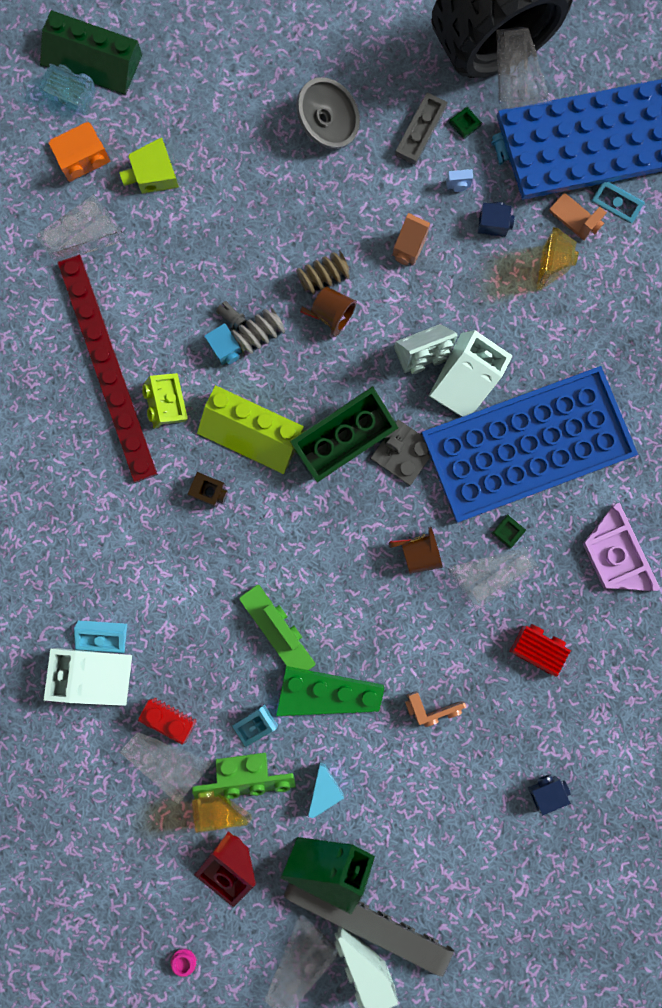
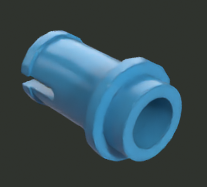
(500, 147)

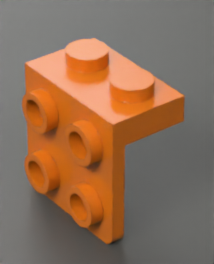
(79, 151)

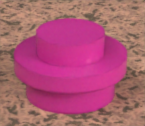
(183, 962)

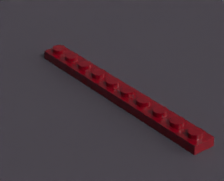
(107, 369)

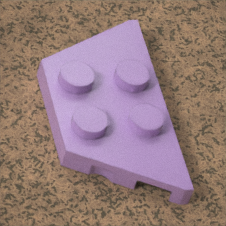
(618, 555)

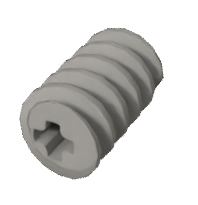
(258, 331)

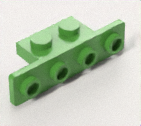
(275, 628)
(245, 776)

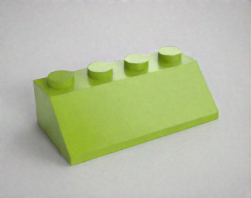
(249, 429)

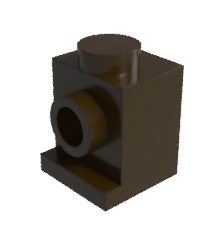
(201, 484)

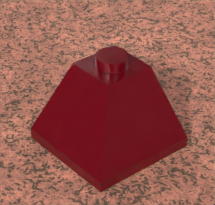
(228, 870)

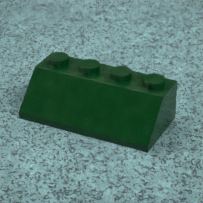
(90, 50)
(343, 434)

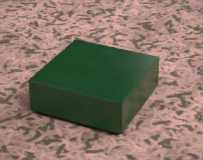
(465, 122)
(508, 531)

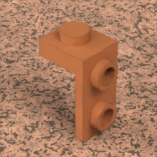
(576, 217)
(416, 708)

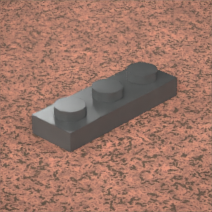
(421, 128)

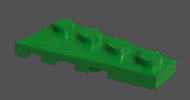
(322, 693)

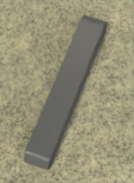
(380, 930)

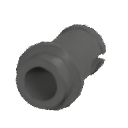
(231, 315)

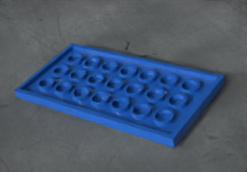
(585, 139)
(529, 444)

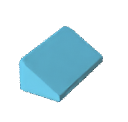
(618, 201)
(100, 636)

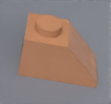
(411, 239)

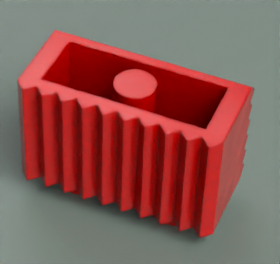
(540, 650)
(167, 720)

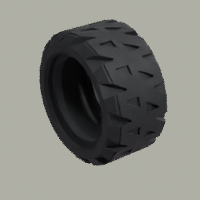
(470, 28)

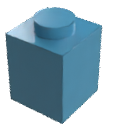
(223, 345)

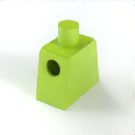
(150, 168)

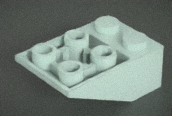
(425, 348)
(470, 373)
(87, 677)
(368, 971)

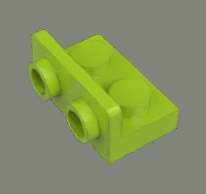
(164, 399)

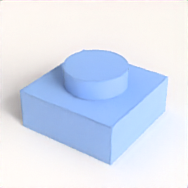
(459, 180)

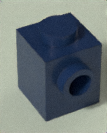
(495, 219)
(549, 794)

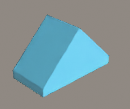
(255, 726)
(325, 792)

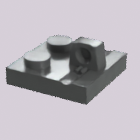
(402, 453)

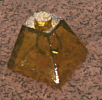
(556, 258)
(217, 812)

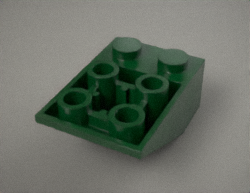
(329, 871)

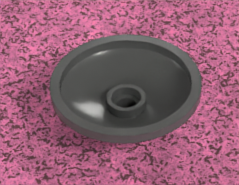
(336, 107)

